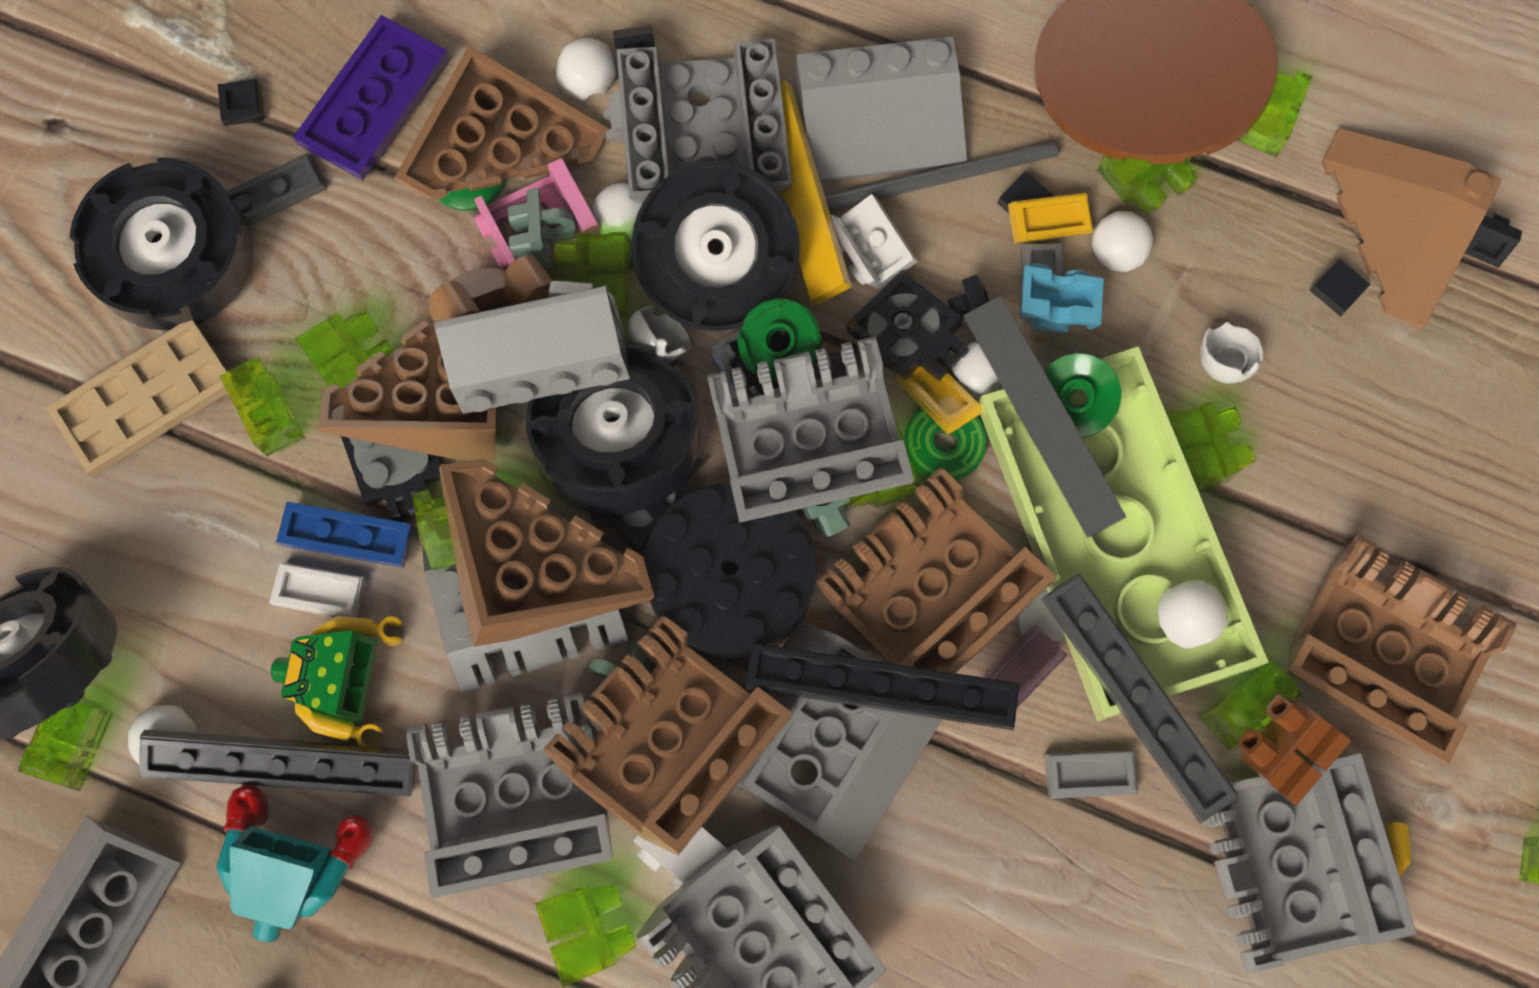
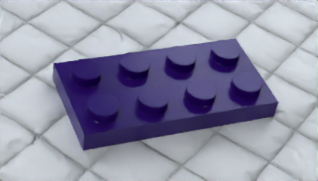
(371, 97)

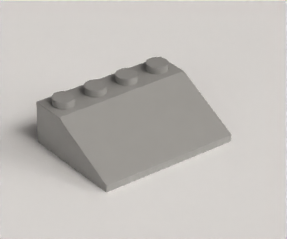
(882, 108)

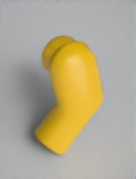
(1399, 841)

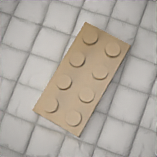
(139, 398)

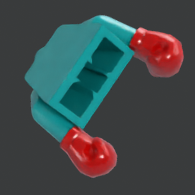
(280, 876)

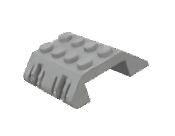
(809, 435)
(536, 650)
(502, 803)
(1309, 871)
(758, 923)

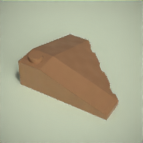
(494, 129)
(1411, 214)
(408, 404)
(526, 564)

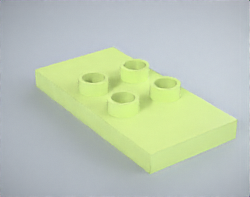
(1137, 559)

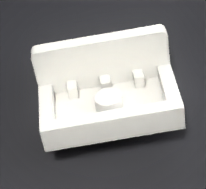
(872, 243)

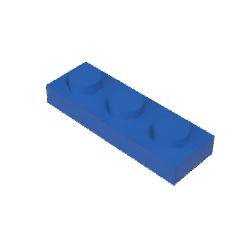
(345, 534)

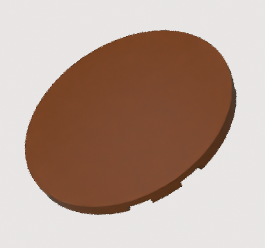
(1155, 75)

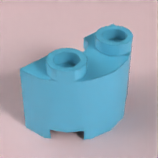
(1060, 301)

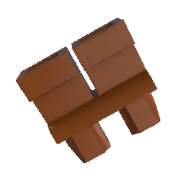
(1292, 729)

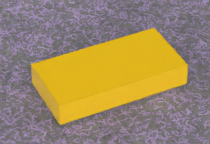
(1050, 218)
(942, 400)

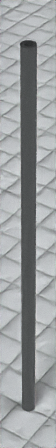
(941, 175)

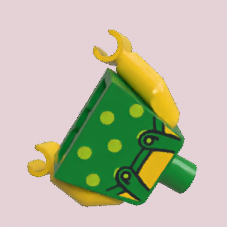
(332, 674)

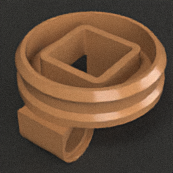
(487, 287)

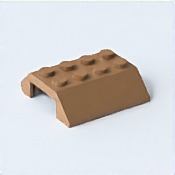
(935, 582)
(1395, 648)
(667, 739)

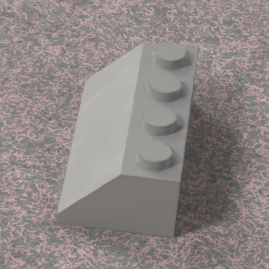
(533, 350)
(87, 911)

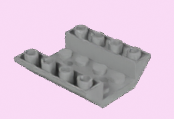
(736, 126)
(856, 752)

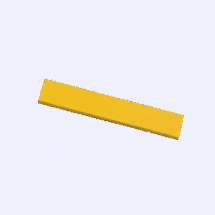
(819, 246)

